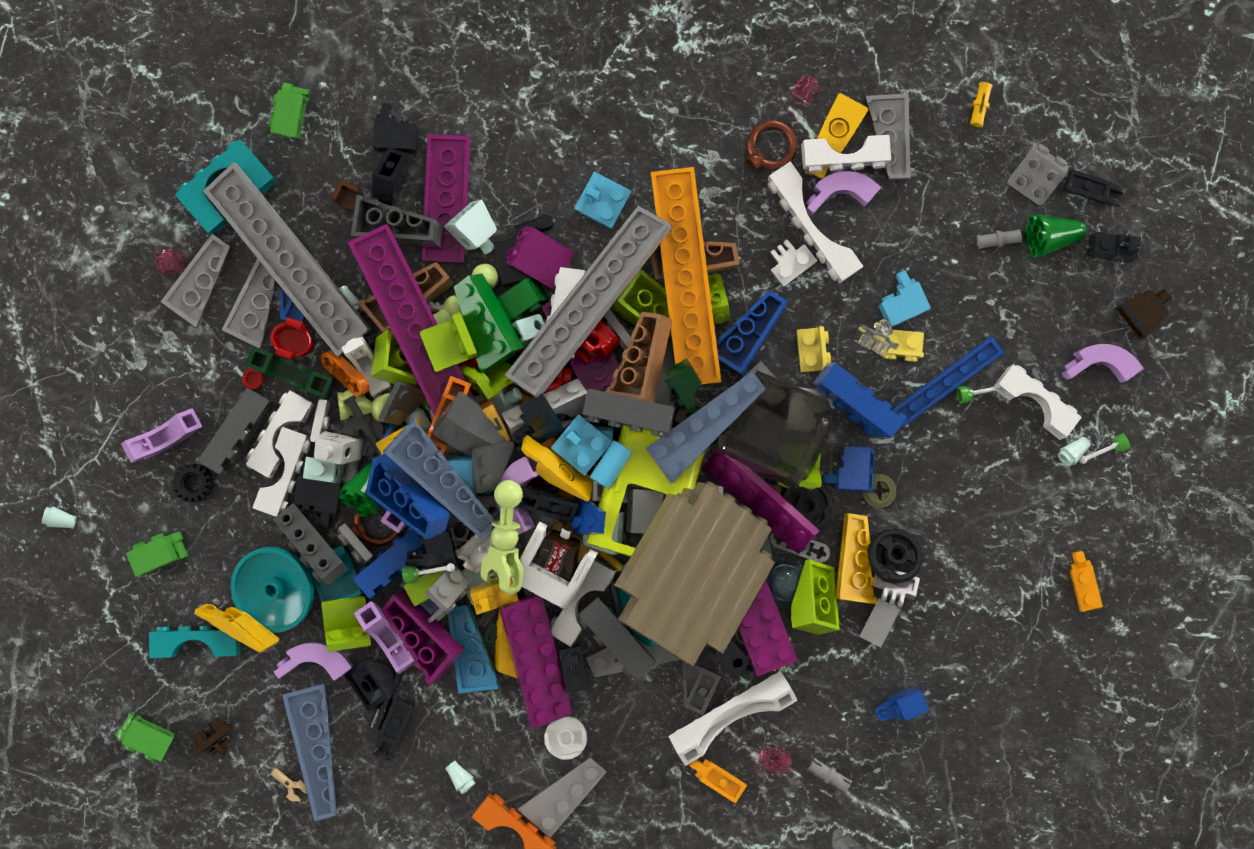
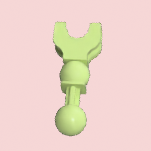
(451, 304)
(502, 554)

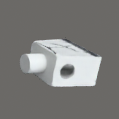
(333, 446)

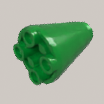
(1049, 233)
(354, 493)

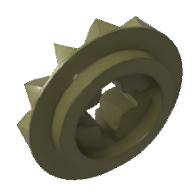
(887, 497)

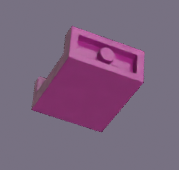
(538, 256)

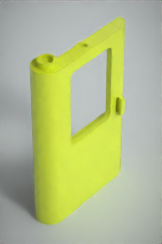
(640, 471)

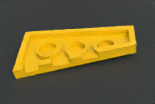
(854, 571)

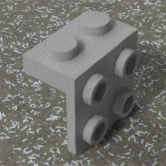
(1038, 174)
(447, 591)

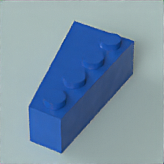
(746, 337)
(858, 402)
(406, 498)
(387, 566)

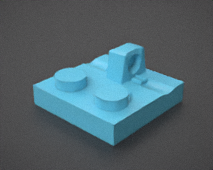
(602, 200)
(581, 444)

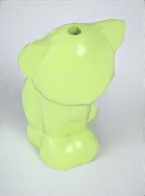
(364, 404)

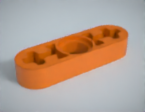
(345, 373)

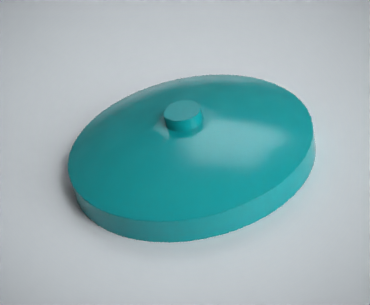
(273, 588)

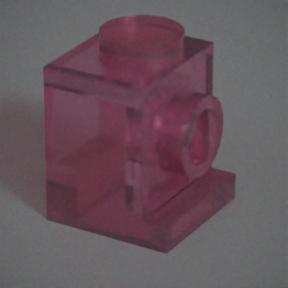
(169, 262)
(780, 765)

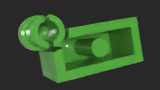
(289, 110)
(156, 554)
(144, 737)

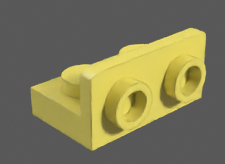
(909, 345)
(812, 349)

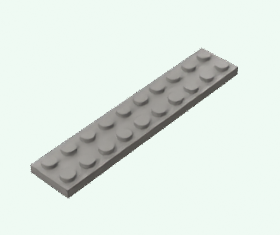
(286, 258)
(588, 301)

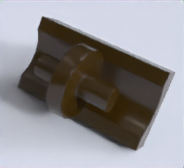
(202, 740)

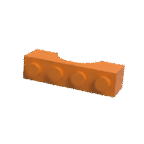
(452, 388)
(494, 813)

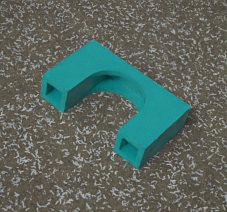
(200, 205)

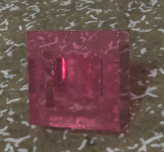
(805, 87)

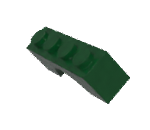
(290, 372)
(685, 381)

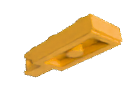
(1085, 583)
(719, 779)

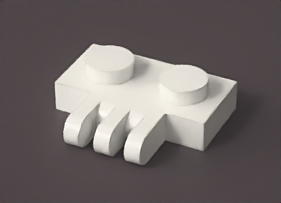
(791, 262)

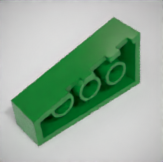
(523, 299)
(486, 323)

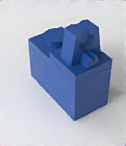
(857, 471)
(903, 705)

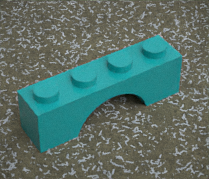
(166, 642)

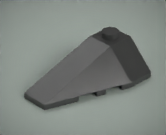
(467, 427)

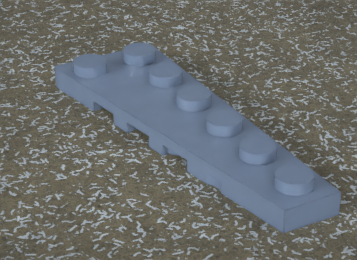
(694, 435)
(428, 466)
(311, 735)

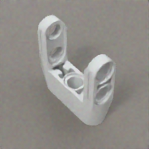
(545, 582)

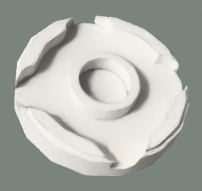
(566, 738)

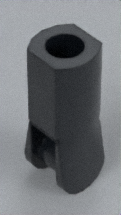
(541, 223)

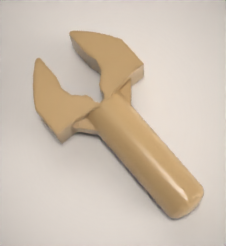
(290, 785)

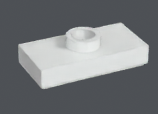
(321, 419)

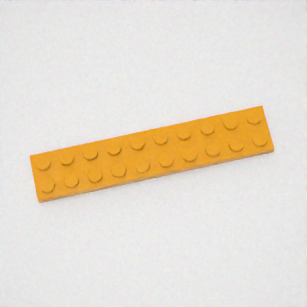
(686, 272)

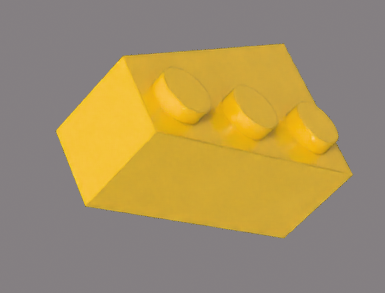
(502, 658)

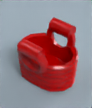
(291, 339)
(601, 341)

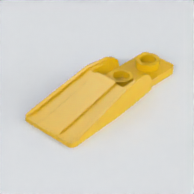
(841, 125)
(557, 470)
(238, 626)

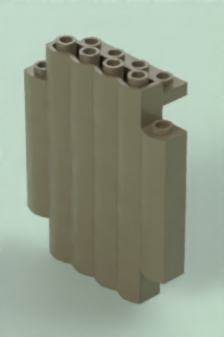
(695, 572)

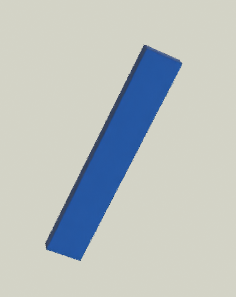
(948, 380)

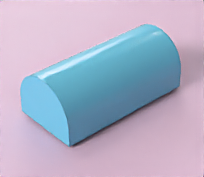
(611, 464)

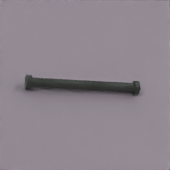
(362, 422)

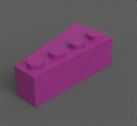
(427, 642)

